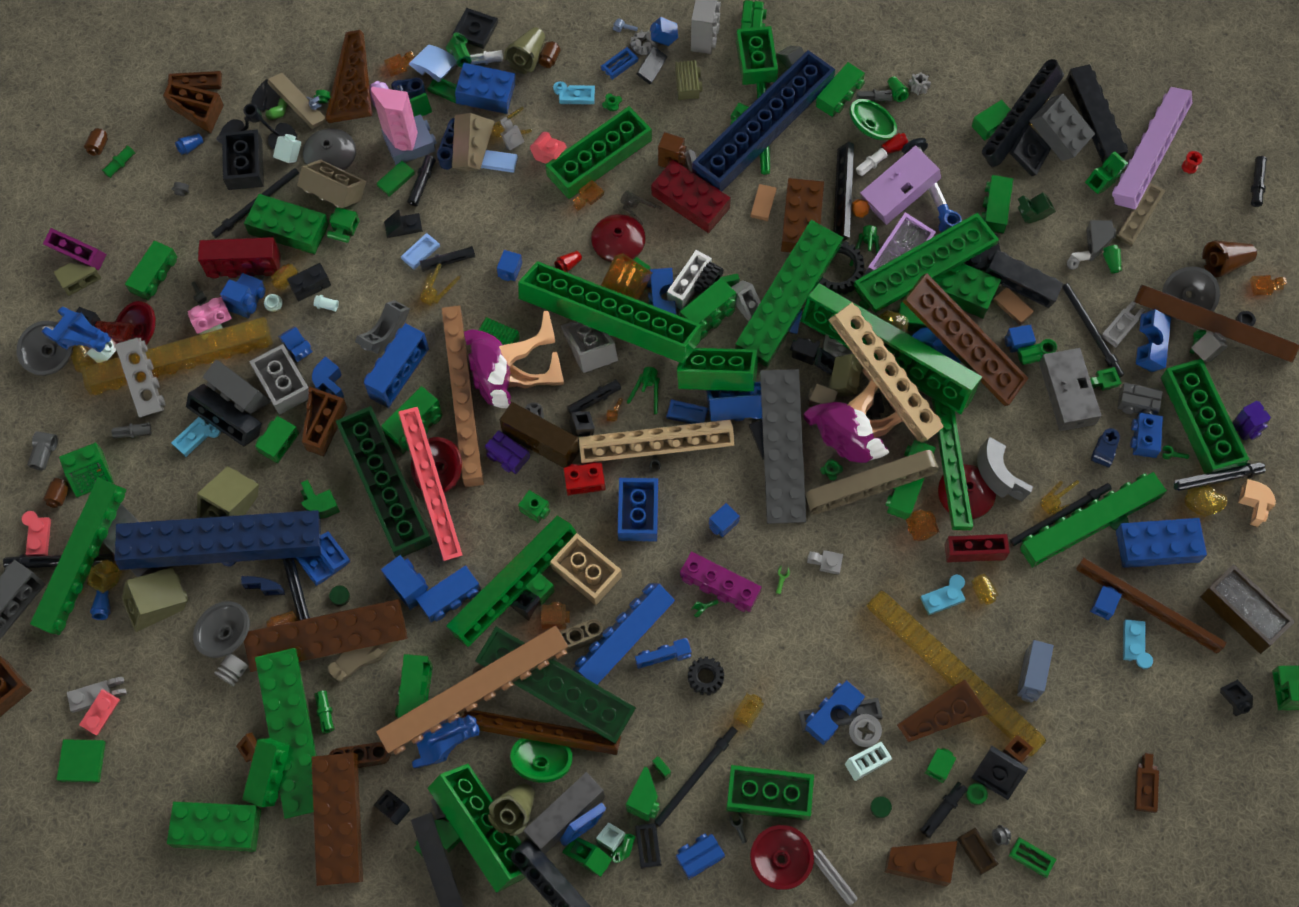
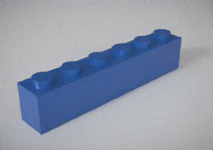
(624, 633)

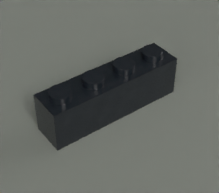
(1024, 279)
(223, 415)

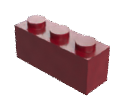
(977, 548)

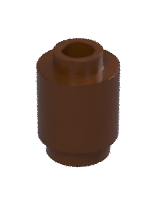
(549, 54)
(96, 142)
(56, 493)

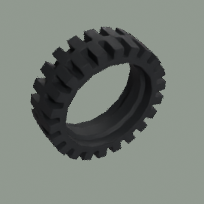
(844, 287)

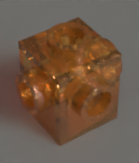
(922, 525)

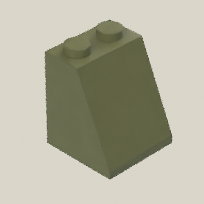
(227, 495)
(153, 598)

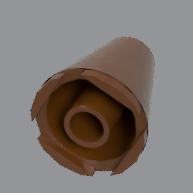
(1226, 256)

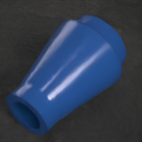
(189, 143)
(100, 607)

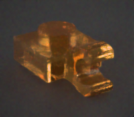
(398, 64)
(589, 193)
(1264, 285)

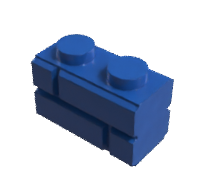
(700, 855)

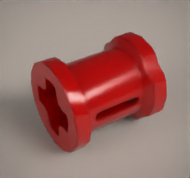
(1192, 161)

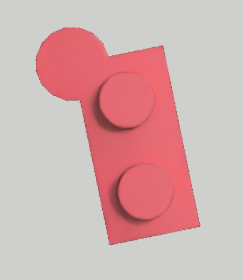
(37, 534)

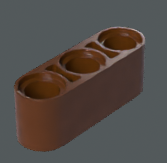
(369, 753)

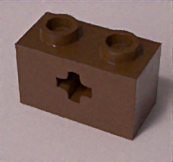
(671, 148)

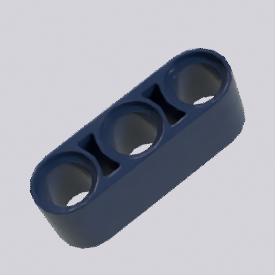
(446, 149)

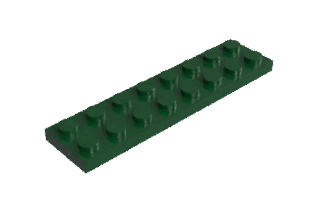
(564, 690)

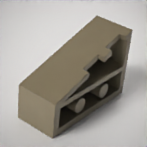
(470, 141)

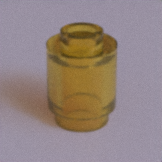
(279, 278)
(80, 358)
(984, 589)

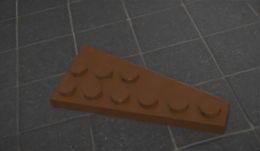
(351, 89)

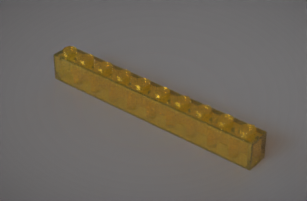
(182, 354)

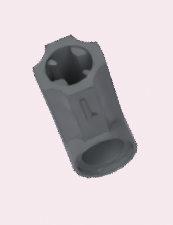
(42, 445)

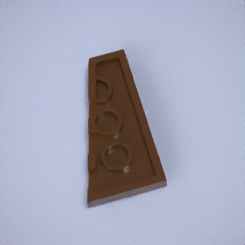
(948, 709)

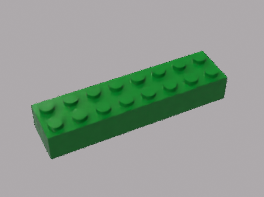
(789, 292)

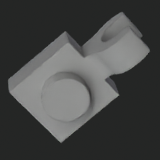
(511, 136)
(828, 561)

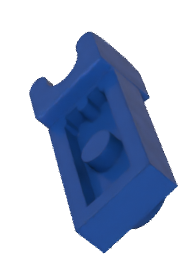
(679, 650)

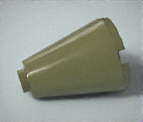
(525, 51)
(512, 809)

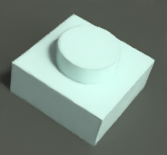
(610, 837)

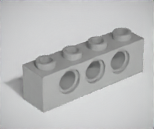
(125, 351)

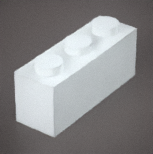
(683, 287)

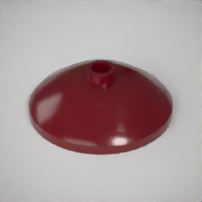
(609, 244)
(142, 317)
(443, 453)
(980, 496)
(785, 842)

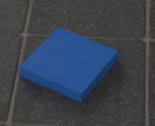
(582, 824)

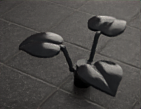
(263, 98)

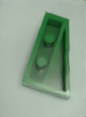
(415, 683)

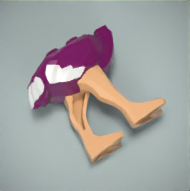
(494, 362)
(849, 429)

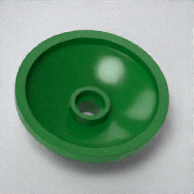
(872, 119)
(540, 760)

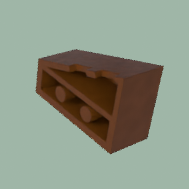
(320, 421)

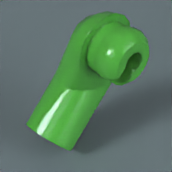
(277, 112)

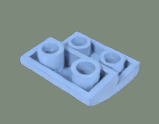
(433, 62)

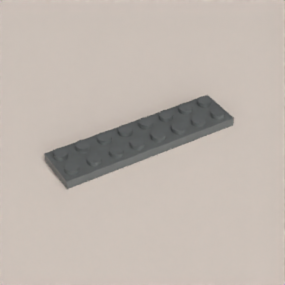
(782, 446)

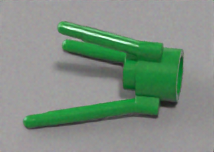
(869, 236)
(647, 378)

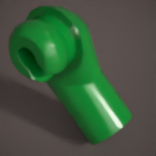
(624, 850)

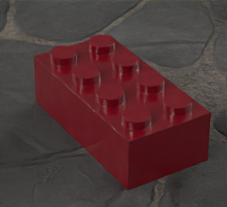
(690, 196)
(239, 256)

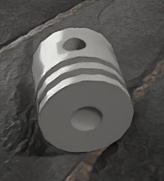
(231, 669)

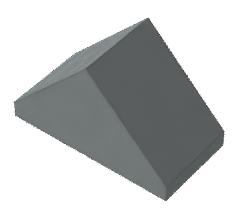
(790, 55)

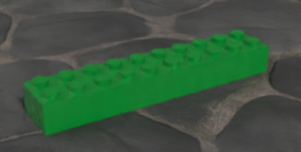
(610, 312)
(925, 367)

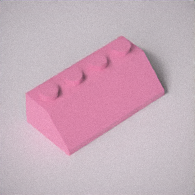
(396, 117)

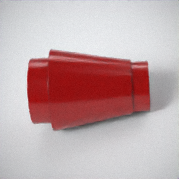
(895, 143)
(568, 261)

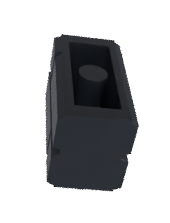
(309, 282)

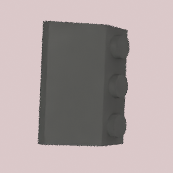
(234, 388)

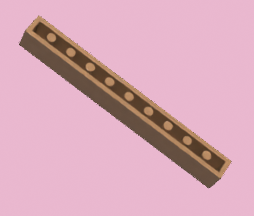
(462, 396)
(472, 690)

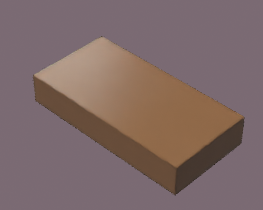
(763, 202)
(1013, 306)

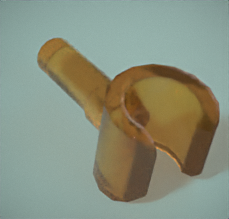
(612, 415)

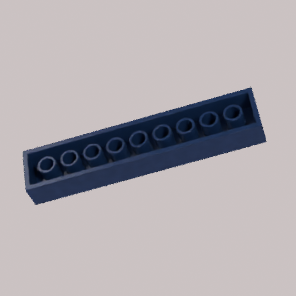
(763, 121)
(217, 540)

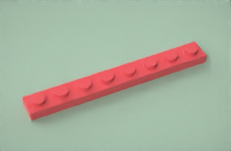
(430, 484)

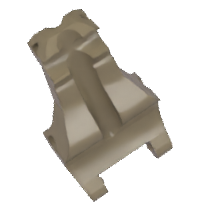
(353, 660)

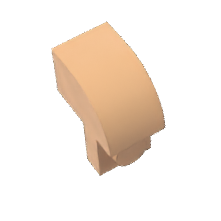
(1257, 496)

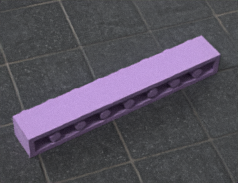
(1152, 147)

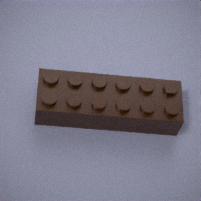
(337, 819)

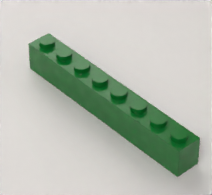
(1092, 519)
(78, 557)
(510, 582)

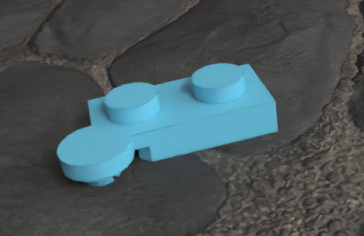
(574, 93)
(194, 436)
(944, 597)
(1135, 643)

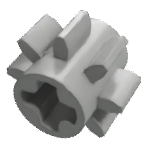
(919, 83)

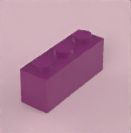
(74, 249)

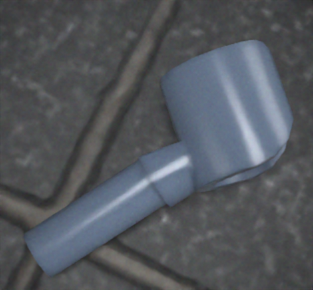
(619, 24)
(313, 103)

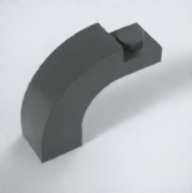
(384, 331)
(996, 474)

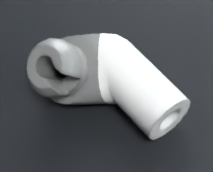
(1075, 258)

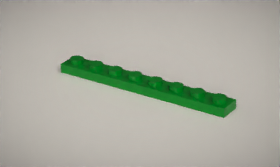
(953, 469)

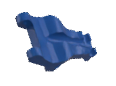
(76, 330)
(437, 746)

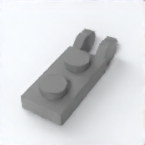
(1122, 325)
(85, 696)

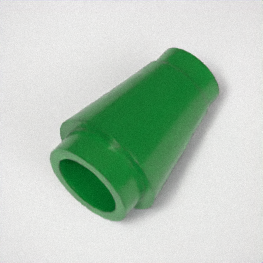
(899, 90)
(1112, 256)

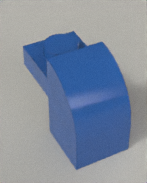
(295, 344)
(325, 375)

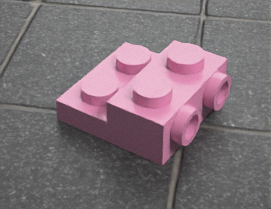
(209, 315)

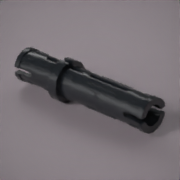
(424, 174)
(1258, 186)
(447, 258)
(594, 397)
(949, 802)

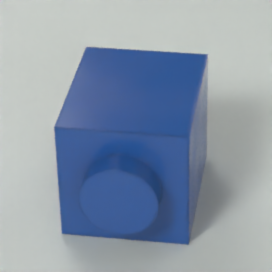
(664, 31)
(509, 266)
(1019, 337)
(723, 520)
(1106, 602)

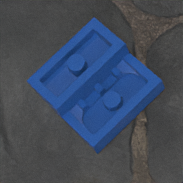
(322, 567)

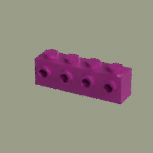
(720, 581)

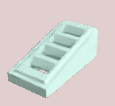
(858, 769)

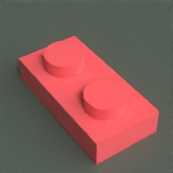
(99, 712)

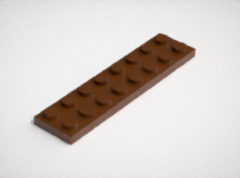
(965, 339)
(330, 633)

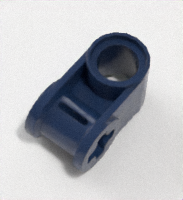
(412, 86)
(1105, 450)

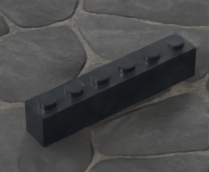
(1096, 112)

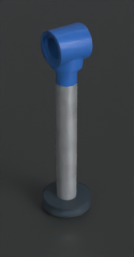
(947, 217)

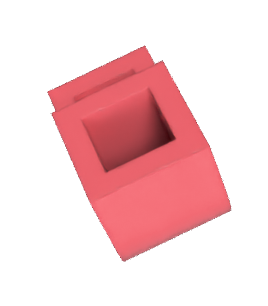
(546, 148)

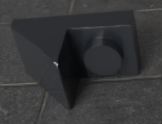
(402, 225)
(392, 807)

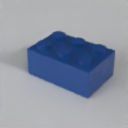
(485, 88)
(638, 509)

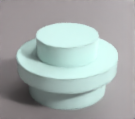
(273, 302)

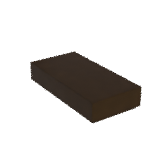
(977, 851)

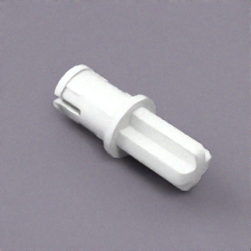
(487, 57)
(871, 162)

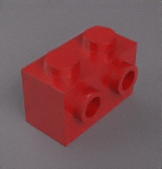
(584, 478)

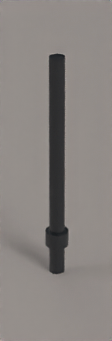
(229, 223)
(1111, 359)
(1091, 496)
(721, 745)

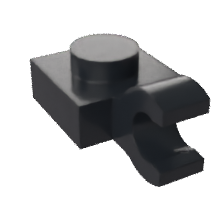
(876, 408)

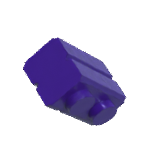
(1251, 421)
(507, 452)

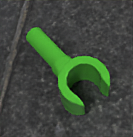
(781, 579)

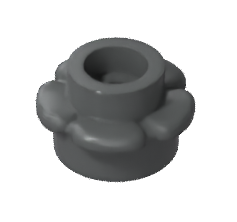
(180, 188)
(1001, 835)

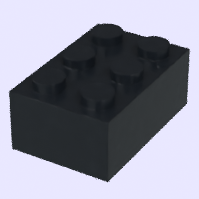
(242, 159)

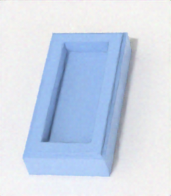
(499, 161)
(420, 251)

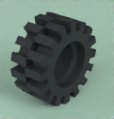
(708, 277)
(705, 688)

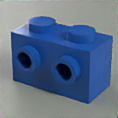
(1147, 435)

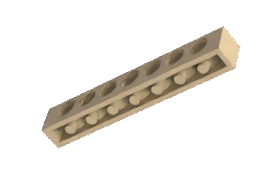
(876, 369)
(656, 441)

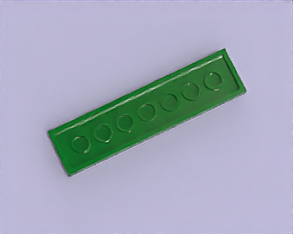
(932, 257)
(290, 724)

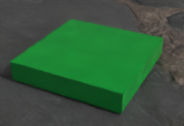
(81, 760)

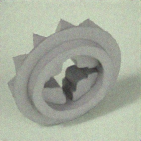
(636, 44)
(869, 738)

